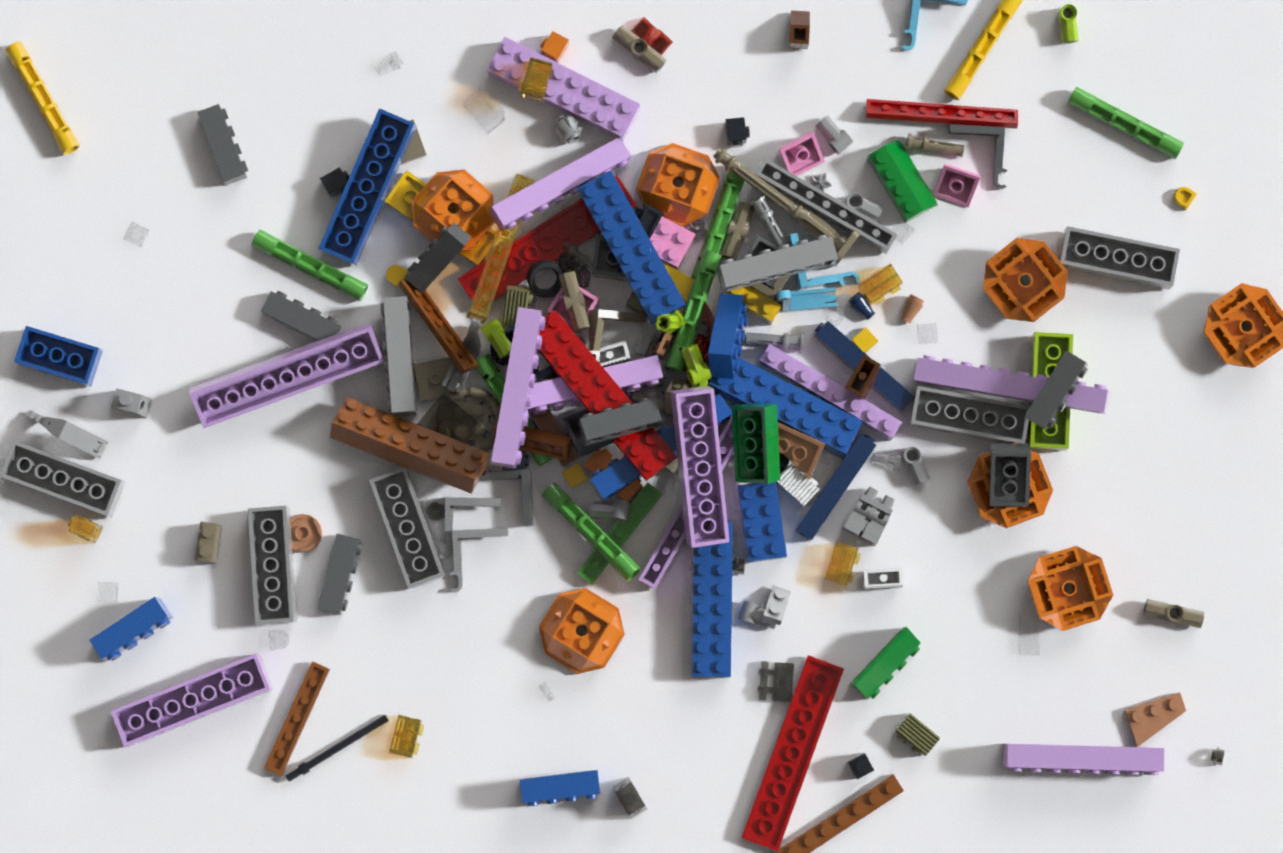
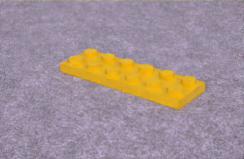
(401, 200)

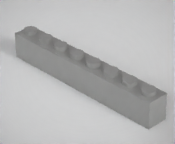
(826, 206)

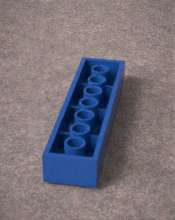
(367, 186)
(630, 246)
(794, 406)
(622, 473)
(712, 609)

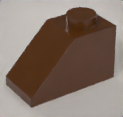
(863, 377)

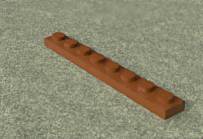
(844, 817)

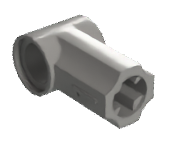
(837, 138)
(865, 206)
(648, 339)
(916, 467)
(615, 511)
(753, 614)

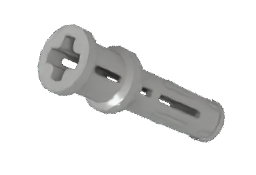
(765, 215)
(784, 341)

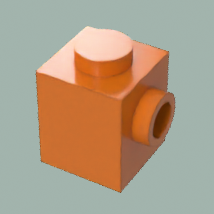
(554, 46)

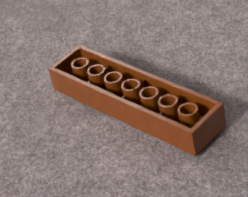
(409, 445)

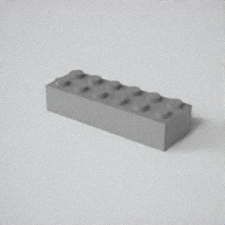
(1119, 257)
(777, 264)
(400, 356)
(969, 415)
(62, 478)
(407, 528)
(272, 565)

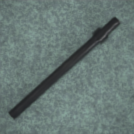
(304, 768)

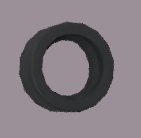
(534, 269)

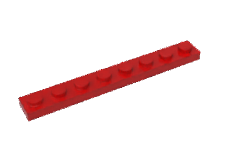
(941, 113)

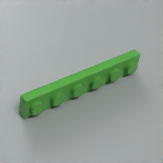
(621, 531)

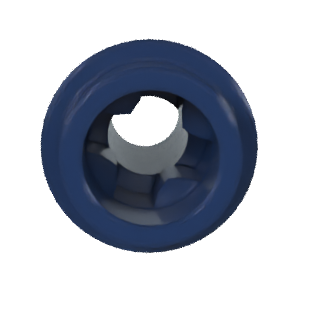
(861, 305)

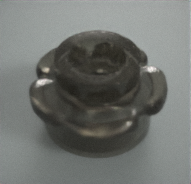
(435, 506)
(738, 566)
(1217, 756)

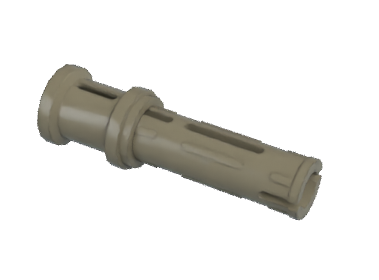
(925, 144)

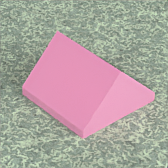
(801, 154)
(956, 185)

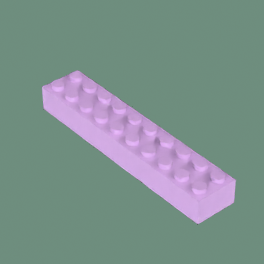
(286, 375)

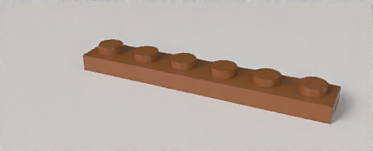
(439, 327)
(297, 718)

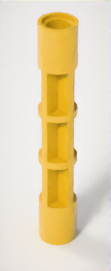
(981, 48)
(36, 87)

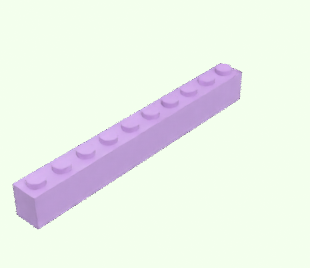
(1003, 383)
(676, 531)

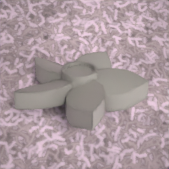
(821, 182)
(698, 229)

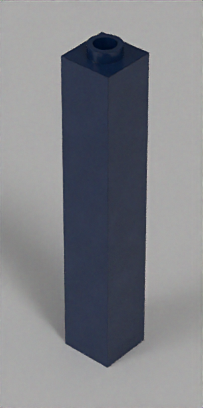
(851, 355)
(836, 486)

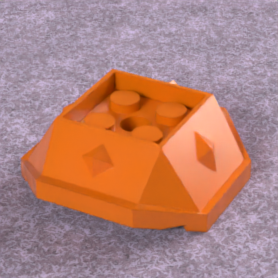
(458, 190)
(681, 203)
(1020, 259)
(1249, 306)
(1008, 516)
(1089, 582)
(587, 651)

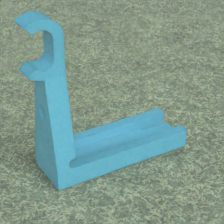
(915, 6)
(801, 278)
(806, 299)

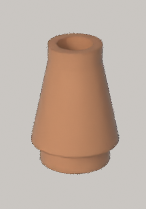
(911, 308)

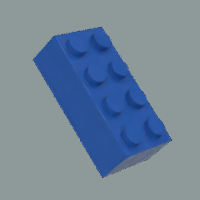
(727, 336)
(58, 356)
(761, 522)
(131, 628)
(560, 786)

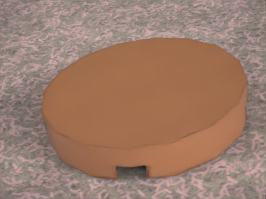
(305, 538)

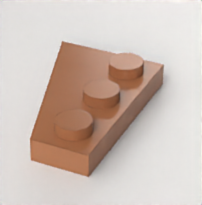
(662, 347)
(799, 448)
(1153, 716)

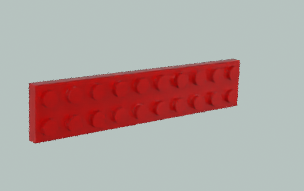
(542, 243)
(598, 392)
(792, 753)

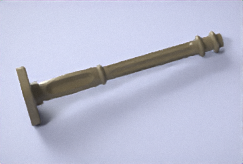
(807, 220)

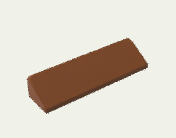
(545, 443)

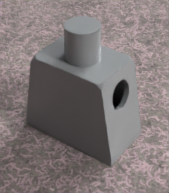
(131, 402)

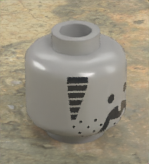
(568, 128)

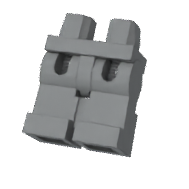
(871, 530)

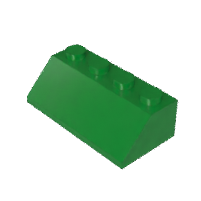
(901, 181)
(756, 443)
(885, 663)

